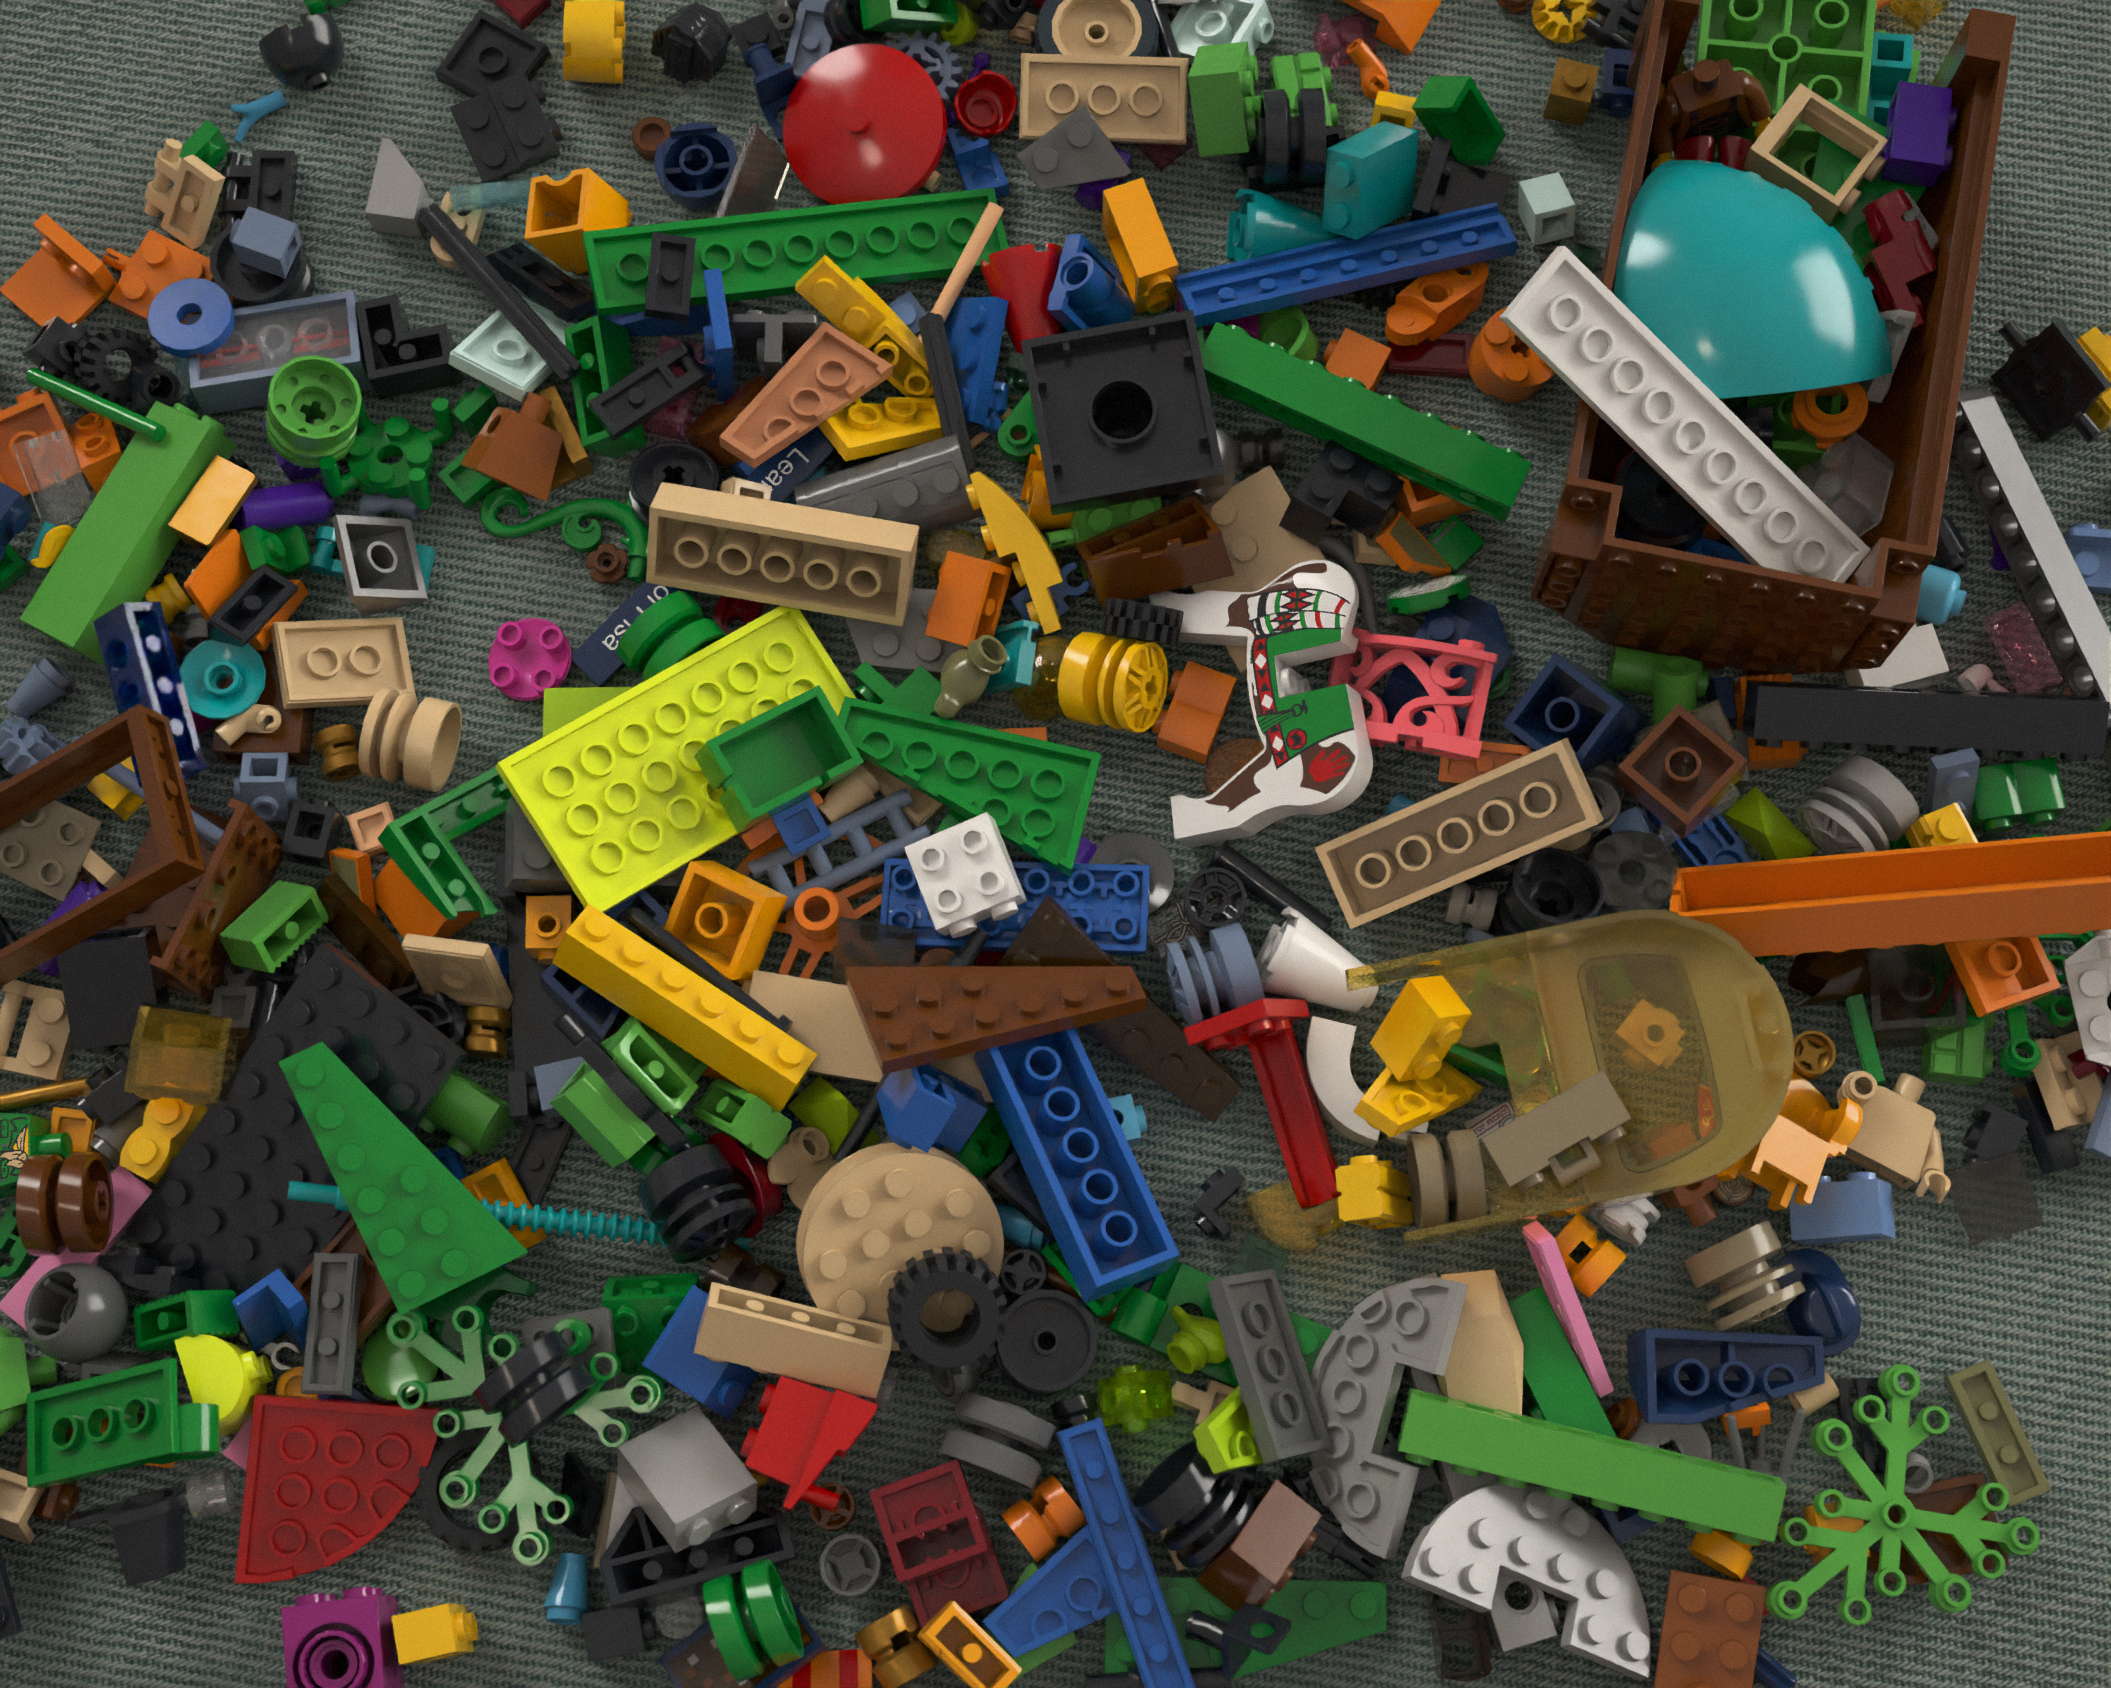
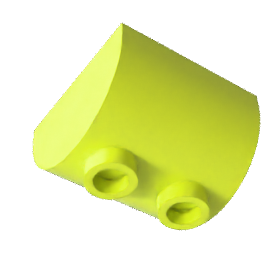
(223, 1376)

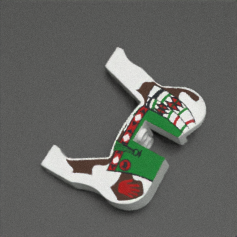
(1313, 740)

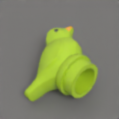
(1196, 1343)

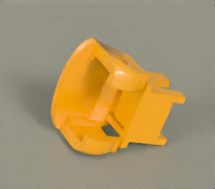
(1798, 1144)

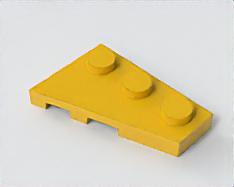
(881, 428)
(1407, 1104)

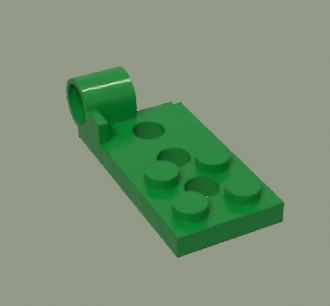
(1148, 1321)
(163, 1437)

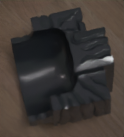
(692, 43)

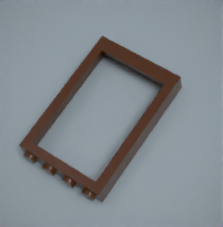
(130, 733)

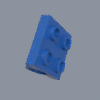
(1087, 288)

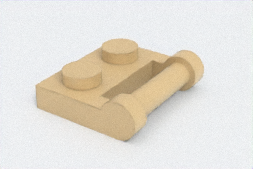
(46, 1035)

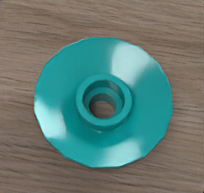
(215, 662)

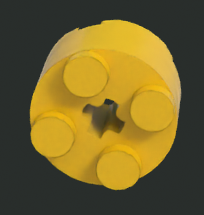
(594, 41)

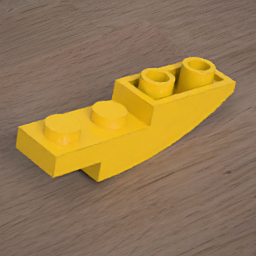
(868, 321)
(1011, 531)

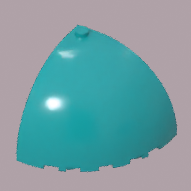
(1747, 284)

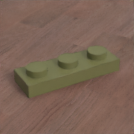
(1996, 1432)

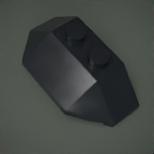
(647, 1573)

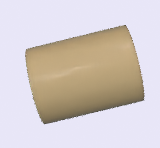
(1815, 1397)

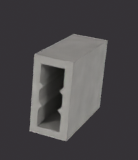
(687, 1479)

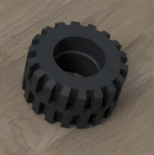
(957, 1346)

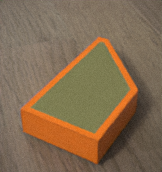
(1410, 548)
(356, 872)

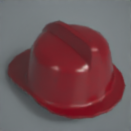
(753, 1176)

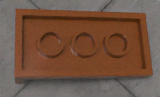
(1708, 1632)

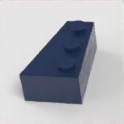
(584, 1004)

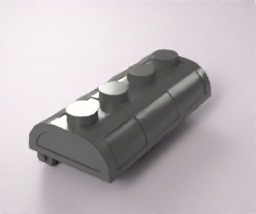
(907, 487)

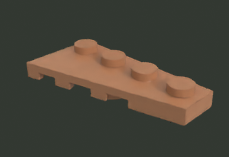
(806, 391)

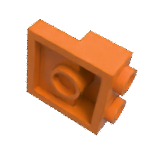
(30, 418)
(2002, 972)

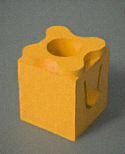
(577, 205)

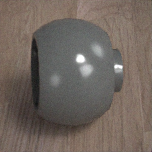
(76, 1312)

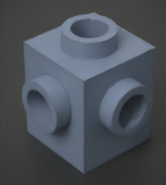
(265, 794)

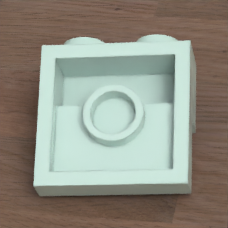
(1221, 23)

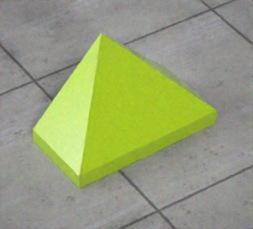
(1768, 828)
(829, 1112)

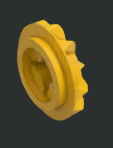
(1555, 25)

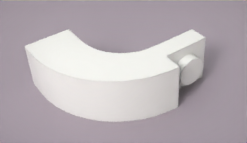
(1335, 1091)

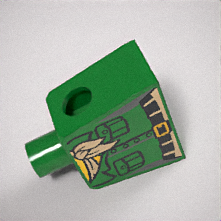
(22, 1137)

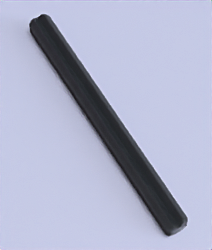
(500, 292)

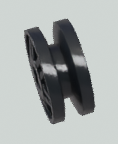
(668, 463)

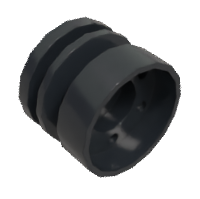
(1548, 891)
(697, 1203)
(1193, 1505)

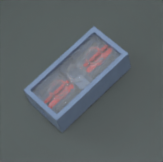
(269, 337)

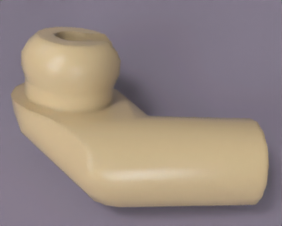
(255, 720)

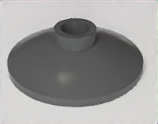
(1140, 850)

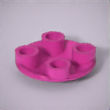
(529, 658)

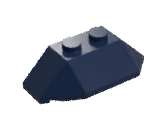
(1455, 621)

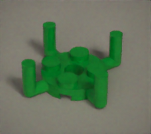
(386, 439)

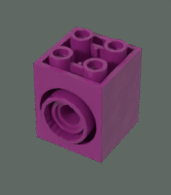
(326, 1629)

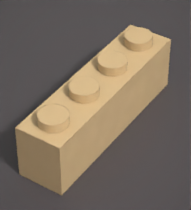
(793, 1340)

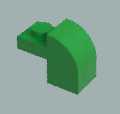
(915, 694)

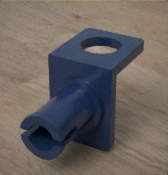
(772, 84)

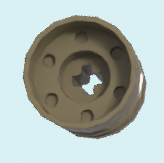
(1743, 1277)

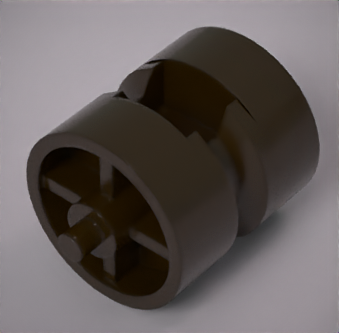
(738, 1269)

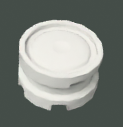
(1627, 1220)

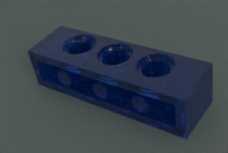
(147, 673)

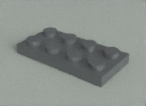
(1268, 1365)

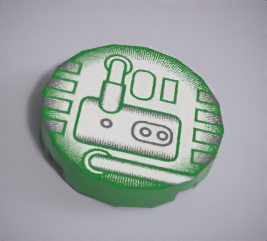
(1427, 594)

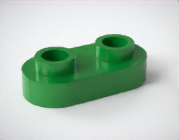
(1023, 421)

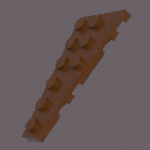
(957, 1010)

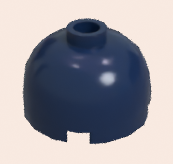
(695, 165)

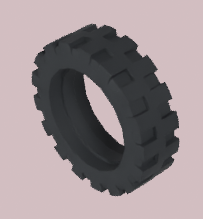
(434, 1509)

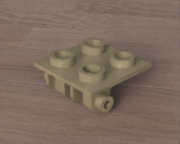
(48, 848)

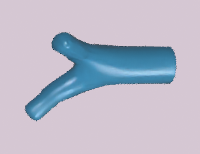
(255, 110)

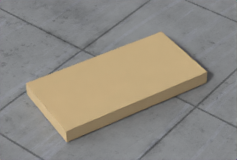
(1126, 95)

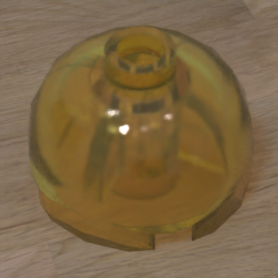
(1041, 698)

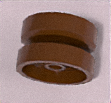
(64, 1203)

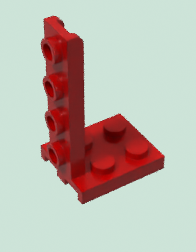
(1285, 1087)

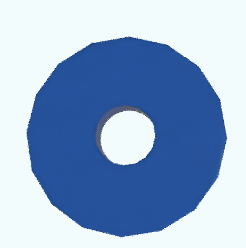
(176, 303)

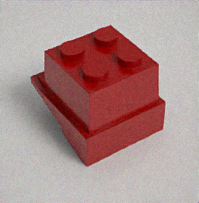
(802, 1437)

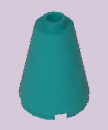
(1271, 226)

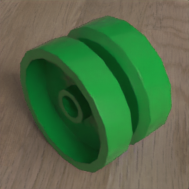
(666, 635)
(753, 1620)

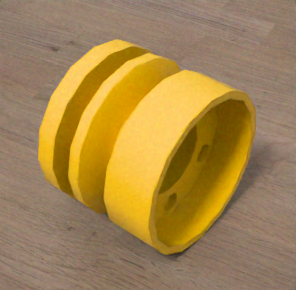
(1113, 681)

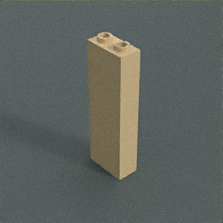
(832, 1028)

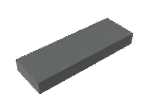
(332, 1324)

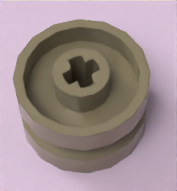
(1445, 1179)

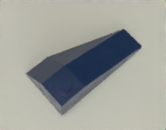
(1706, 1374)

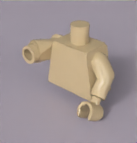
(1896, 1133)

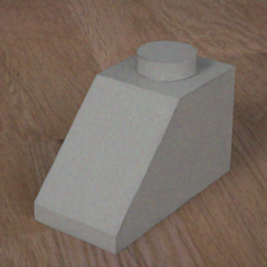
(396, 194)

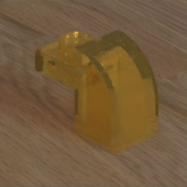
(1283, 1223)

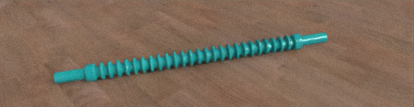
(524, 1217)

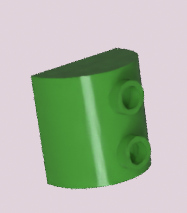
(470, 1115)

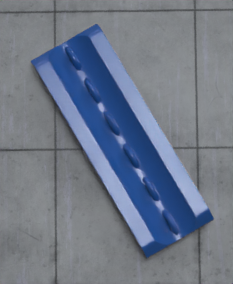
(1101, 898)

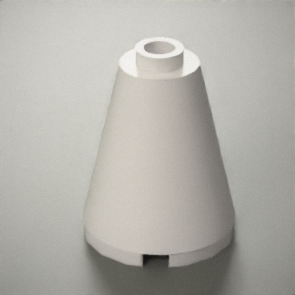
(1309, 965)

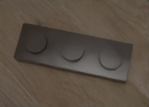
(364, 935)

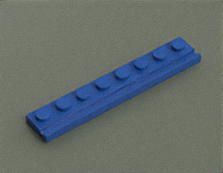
(1345, 265)

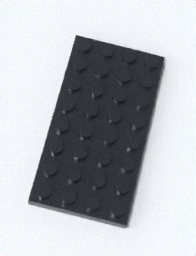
(225, 1194)

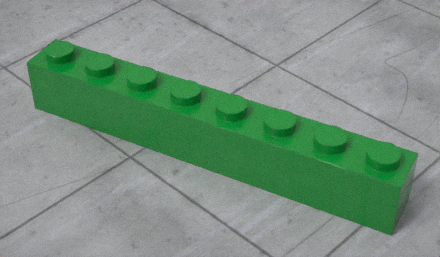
(1366, 423)

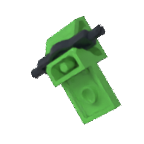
(627, 1089)

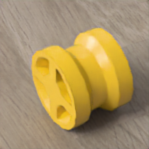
(171, 596)

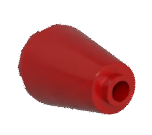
(1026, 282)

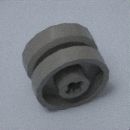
(1000, 1433)

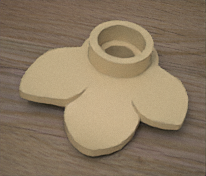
(801, 1163)

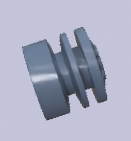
(1213, 977)

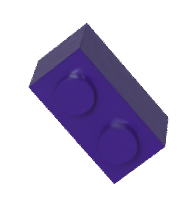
(1918, 134)

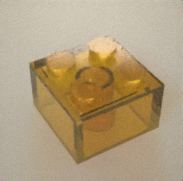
(178, 1055)

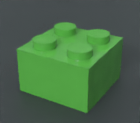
(1224, 98)

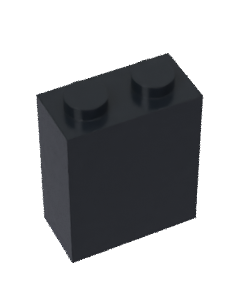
(107, 984)

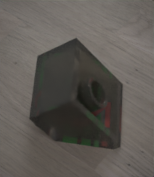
(1914, 995)

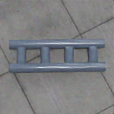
(848, 826)

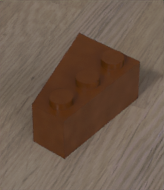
(1156, 553)

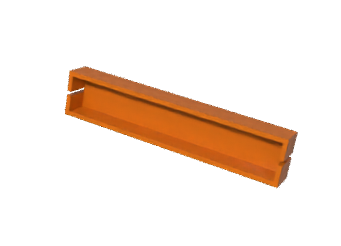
(1905, 895)

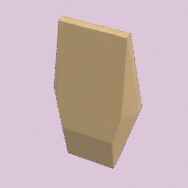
(1486, 1348)

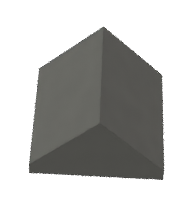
(379, 562)

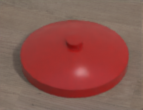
(864, 125)

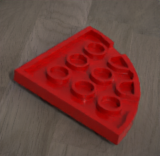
(325, 1480)

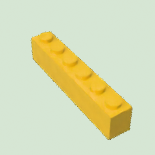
(683, 1007)

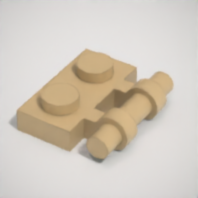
(193, 196)

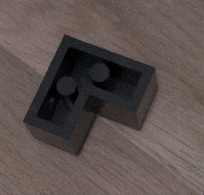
(400, 358)
(1344, 489)

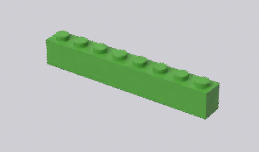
(1591, 1466)

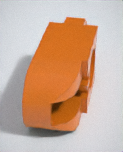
(1435, 304)

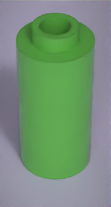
(1633, 671)
(1673, 683)

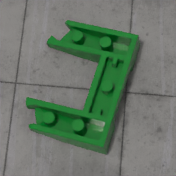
(424, 837)

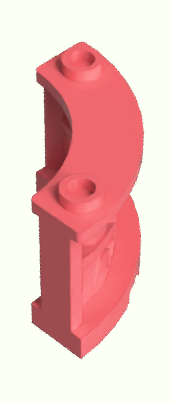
(1441, 731)

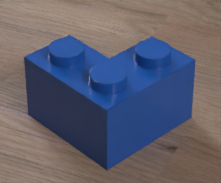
(929, 1108)

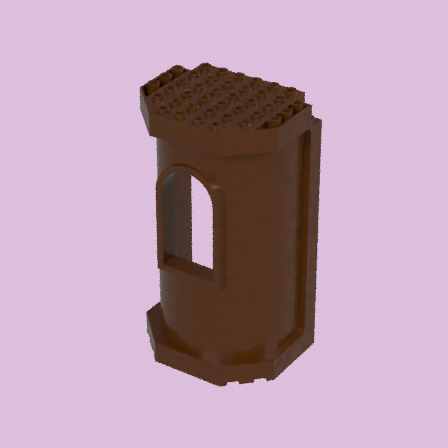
(1752, 613)

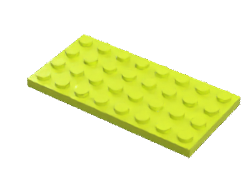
(622, 784)

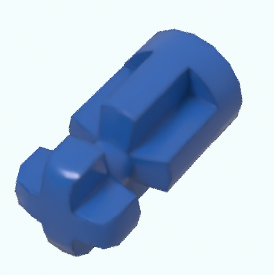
(997, 407)

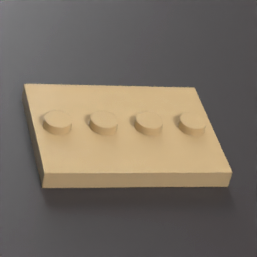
(1254, 540)

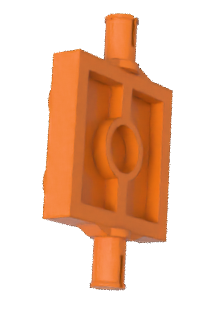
(151, 270)

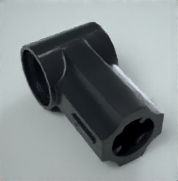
(142, 399)

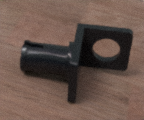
(1235, 1637)

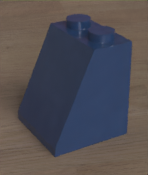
(1576, 705)

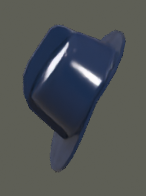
(1826, 1306)

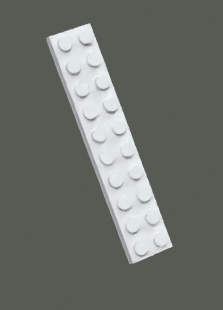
(1678, 423)

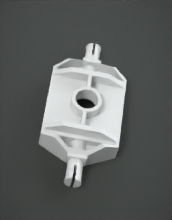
(2089, 986)

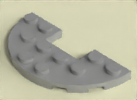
(1356, 1393)
(1548, 1547)

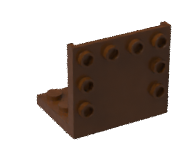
(200, 910)

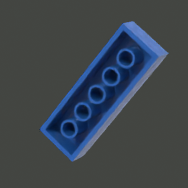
(1078, 1162)

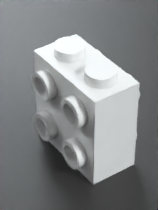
(966, 876)

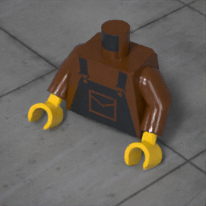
(1710, 103)

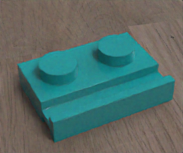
(1020, 657)

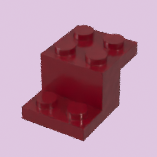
(940, 1542)

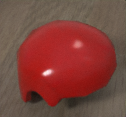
(986, 104)

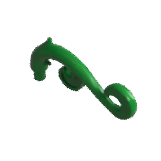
(571, 516)

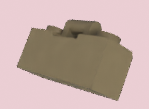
(1571, 1119)

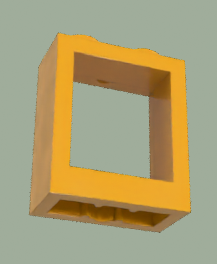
(1139, 246)

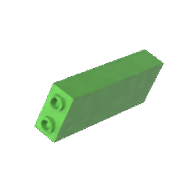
(126, 529)

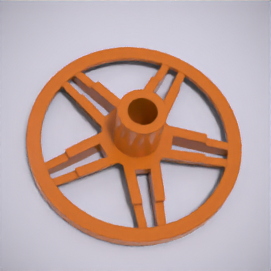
(816, 911)

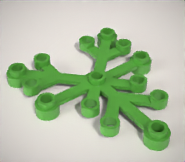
(1852, 1548)

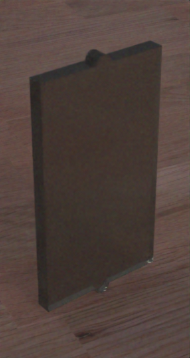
(755, 177)

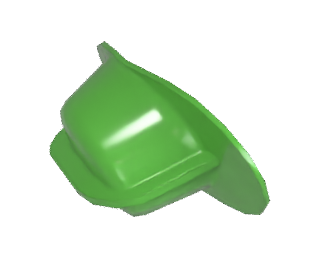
(1290, 330)

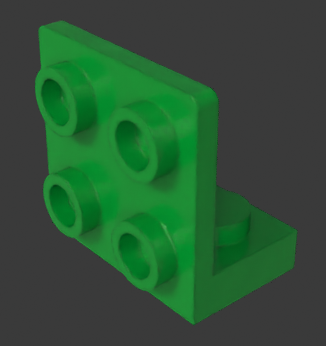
(641, 1312)

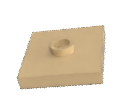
(458, 969)

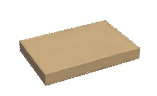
(340, 661)

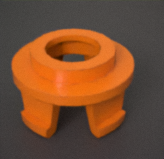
(1829, 427)

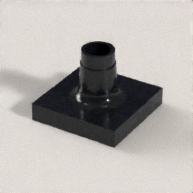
(1114, 378)

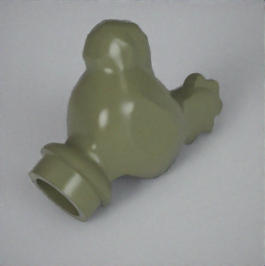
(968, 673)

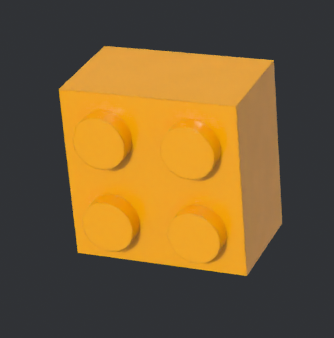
(725, 917)

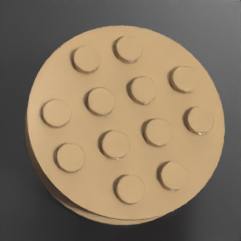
(879, 1214)

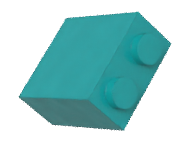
(1369, 180)

